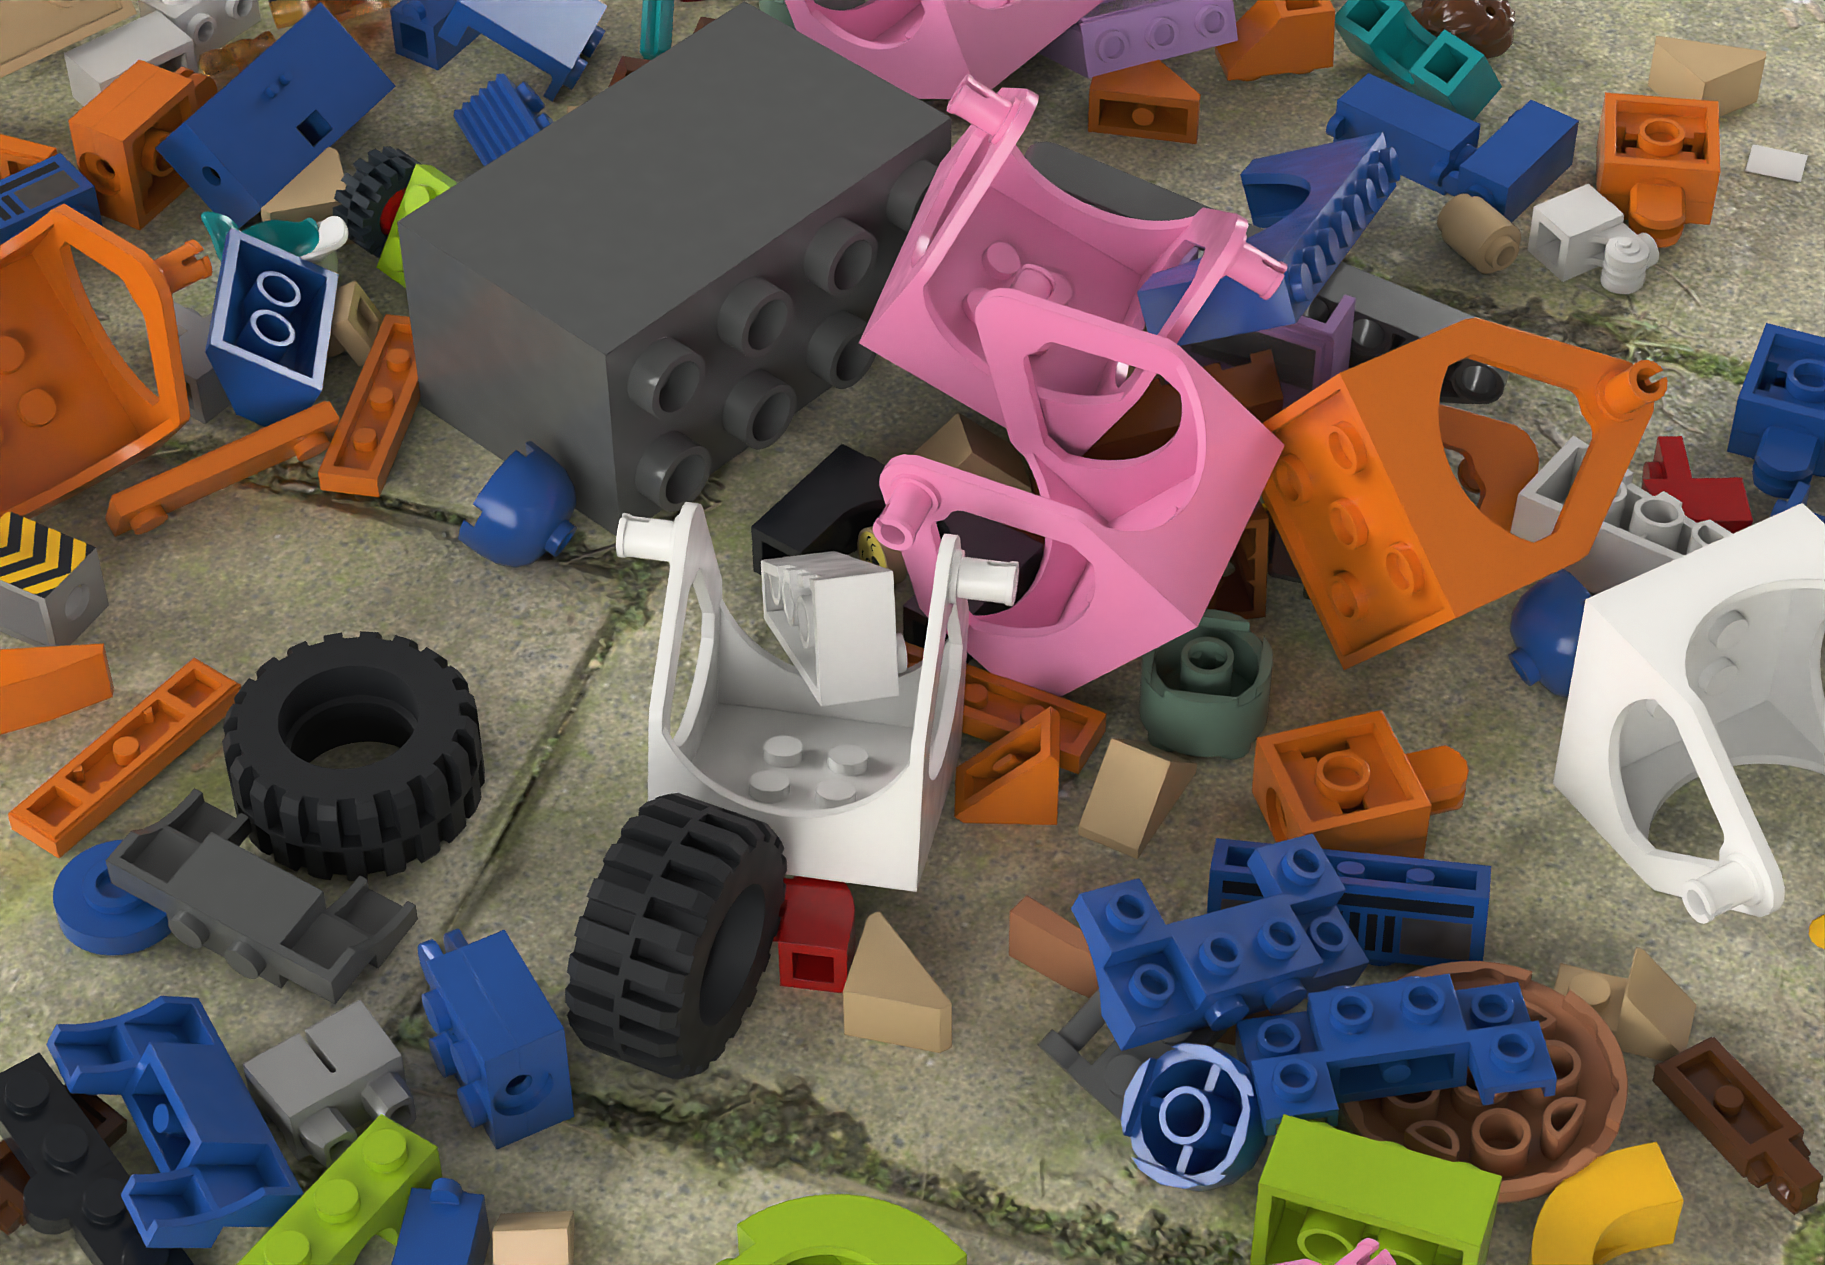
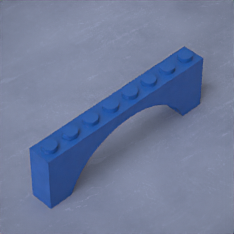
(1313, 214)

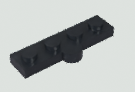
(71, 1170)

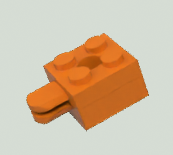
(119, 134)
(1659, 162)
(1355, 786)

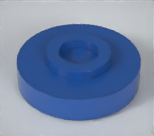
(98, 913)

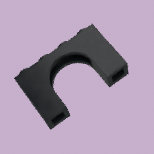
(845, 497)

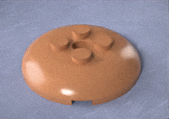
(1523, 1134)

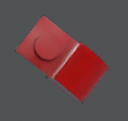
(1702, 498)
(816, 934)

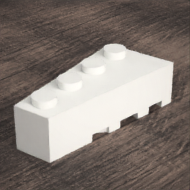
(836, 624)

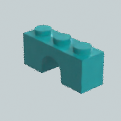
(1427, 65)

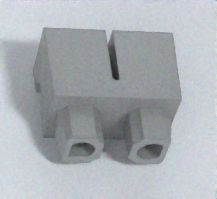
(331, 1083)

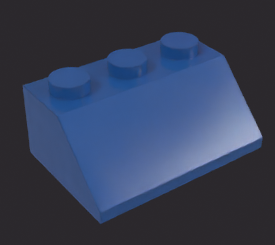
(270, 329)

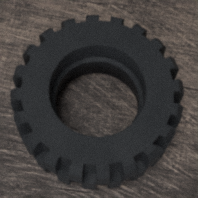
(366, 814)
(675, 935)

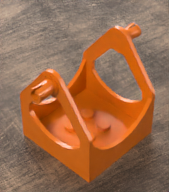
(65, 391)
(1379, 513)

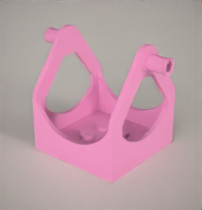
(936, 43)
(997, 213)
(1125, 540)

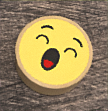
(876, 553)

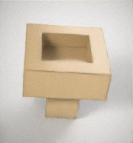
(353, 323)

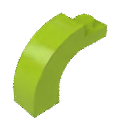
(842, 1232)

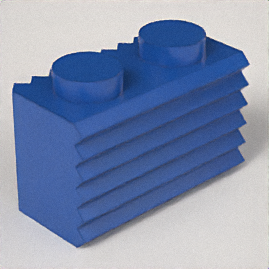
(501, 117)

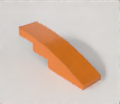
(50, 683)

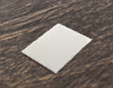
(1776, 163)

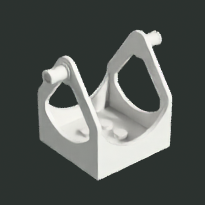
(1682, 683)
(838, 784)

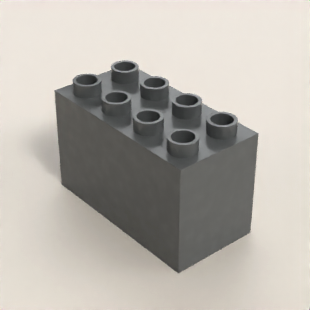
(670, 262)

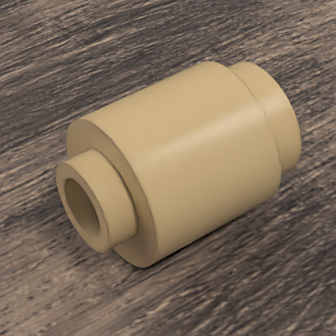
(1479, 233)

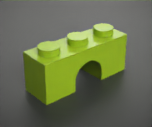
(352, 1200)

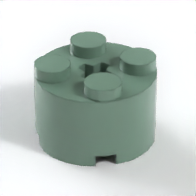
(1207, 689)

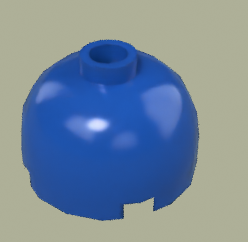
(523, 510)
(1547, 631)
(1193, 1118)

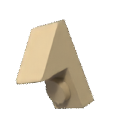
(1643, 1012)

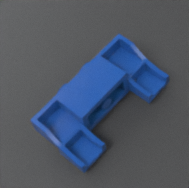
(1224, 963)
(1392, 1043)
(193, 1116)

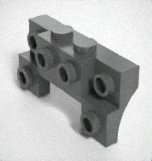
(251, 909)

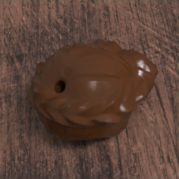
(1479, 23)

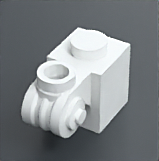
(1588, 232)

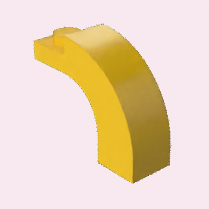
(1609, 1209)

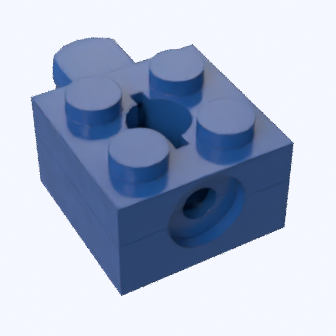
(1783, 411)
(496, 1036)

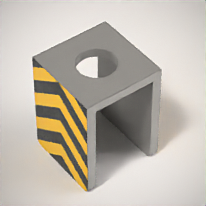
(42, 583)

